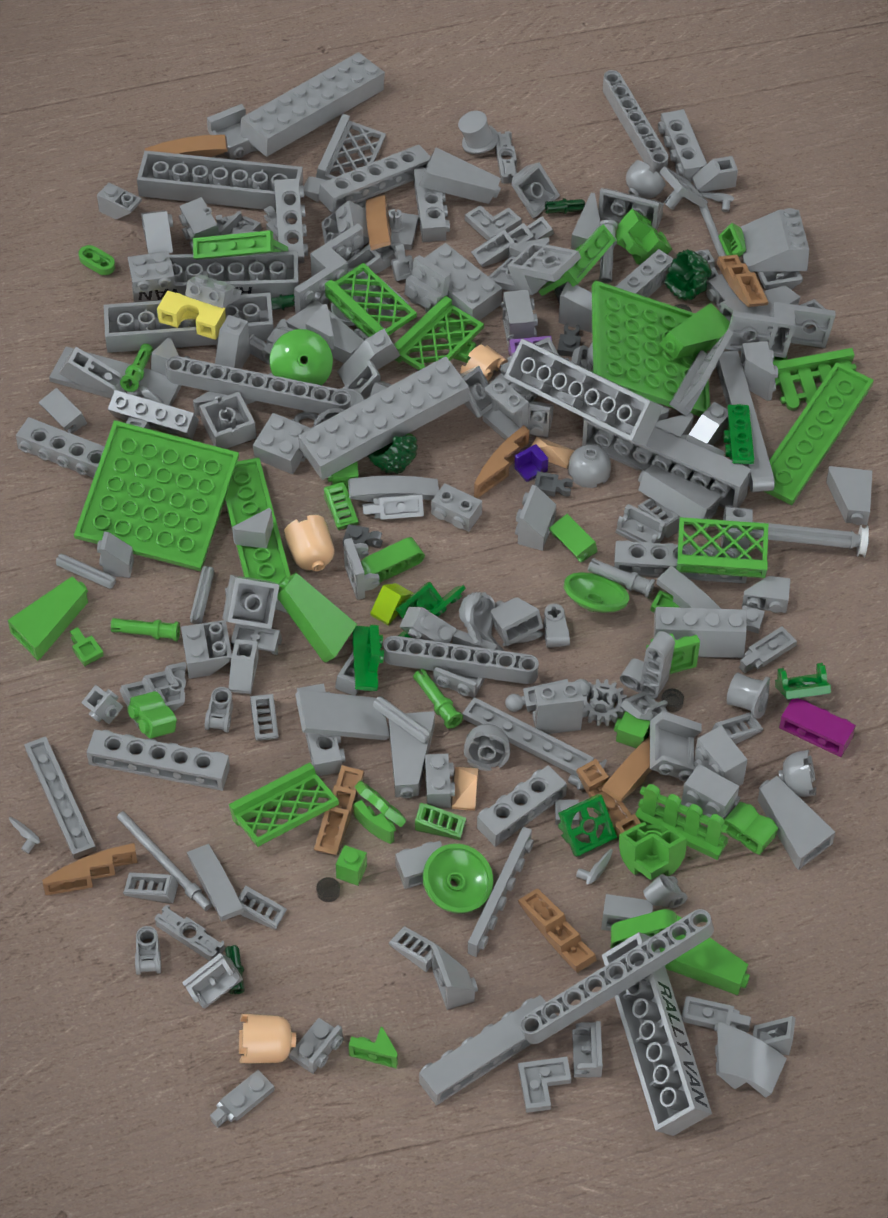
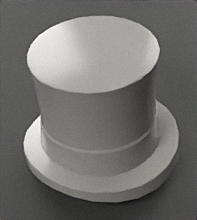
(477, 134)
(749, 694)

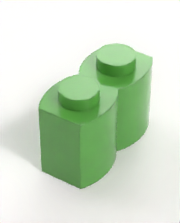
(152, 714)
(750, 827)

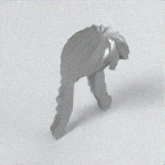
(477, 617)

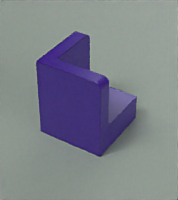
(531, 461)

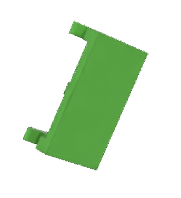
(574, 538)

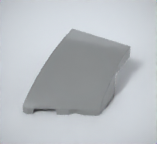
(168, 684)
(746, 1059)

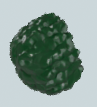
(688, 275)
(396, 455)

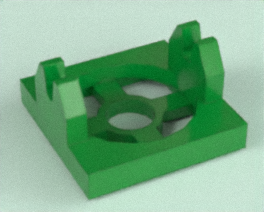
(803, 685)
(567, 815)

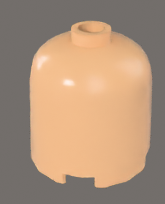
(310, 543)
(265, 1039)

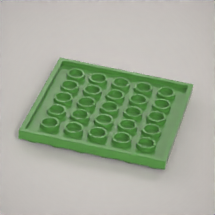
(628, 348)
(158, 494)

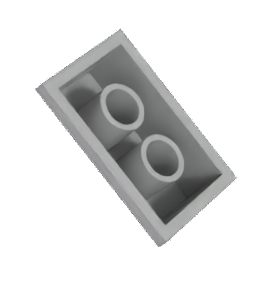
(616, 204)

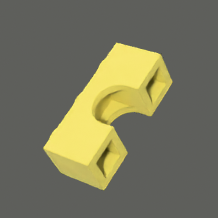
(177, 307)

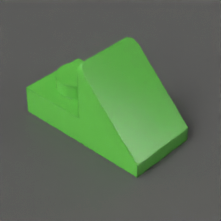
(380, 1052)

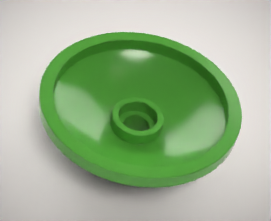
(291, 347)
(596, 592)
(467, 869)

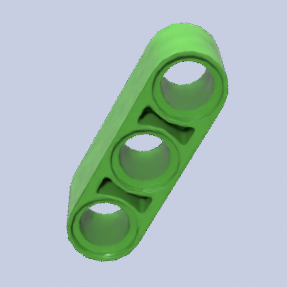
(393, 559)
(648, 924)

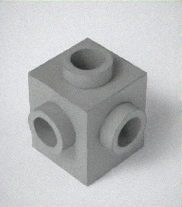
(102, 704)

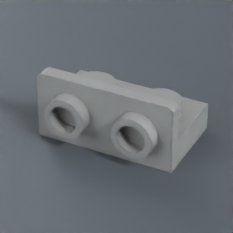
(316, 1045)

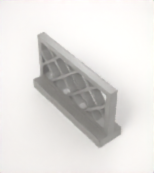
(337, 144)
(698, 376)

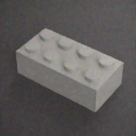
(468, 286)

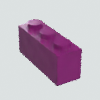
(817, 726)

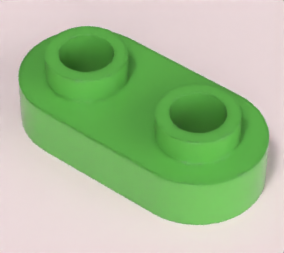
(99, 260)

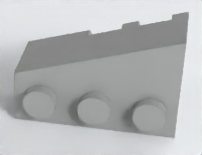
(157, 231)

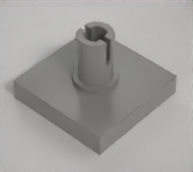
(682, 188)
(403, 227)

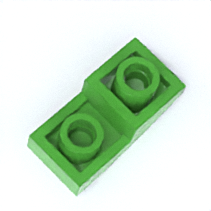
(376, 825)

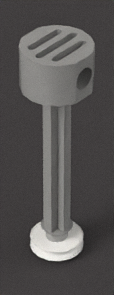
(795, 533)

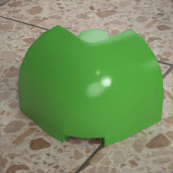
(640, 237)
(652, 849)

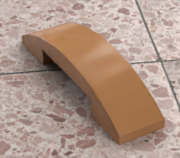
(593, 779)

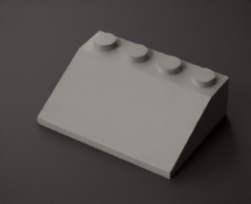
(776, 242)

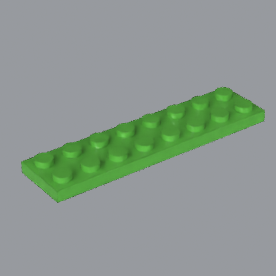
(816, 431)
(245, 499)

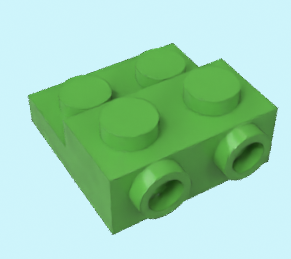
(685, 653)

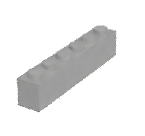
(478, 1054)

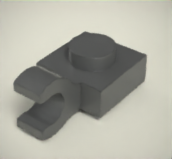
(362, 535)

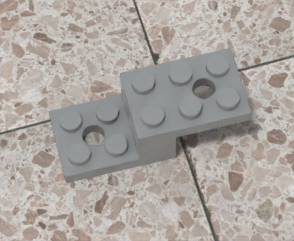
(327, 264)
(534, 267)
(782, 327)

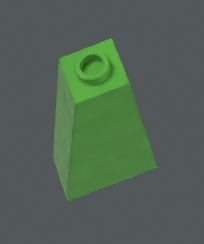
(696, 333)
(315, 616)
(48, 617)
(711, 965)

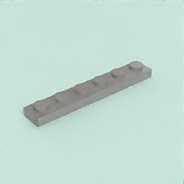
(527, 737)
(60, 797)
(497, 898)

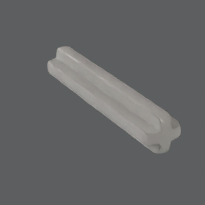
(86, 571)
(202, 595)
(402, 719)

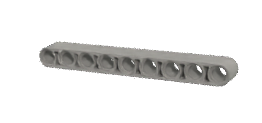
(255, 385)
(737, 392)
(612, 987)

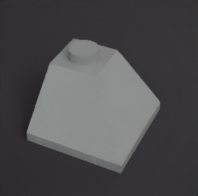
(534, 188)
(479, 401)
(452, 979)

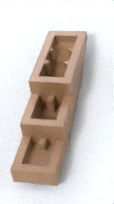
(197, 146)
(378, 222)
(741, 281)
(498, 465)
(630, 773)
(337, 818)
(81, 872)
(557, 930)

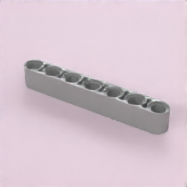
(634, 121)
(469, 665)

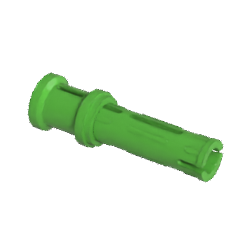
(135, 371)
(155, 629)
(442, 705)

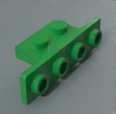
(739, 435)
(430, 600)
(367, 656)

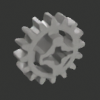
(602, 701)

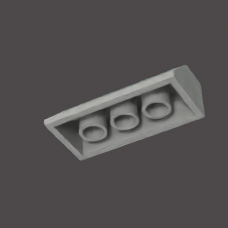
(719, 630)

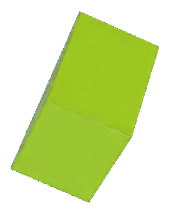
(387, 601)

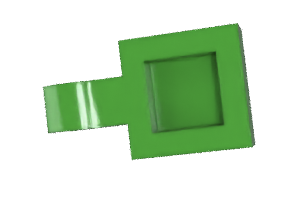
(85, 648)

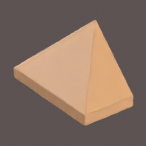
(556, 453)
(465, 788)

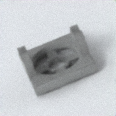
(354, 569)

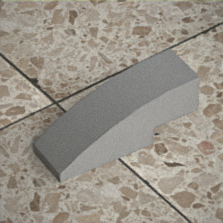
(375, 259)

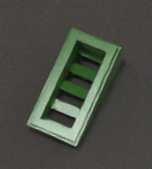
(733, 240)
(338, 493)
(442, 815)

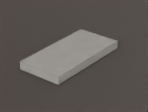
(340, 715)

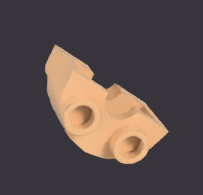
(485, 358)

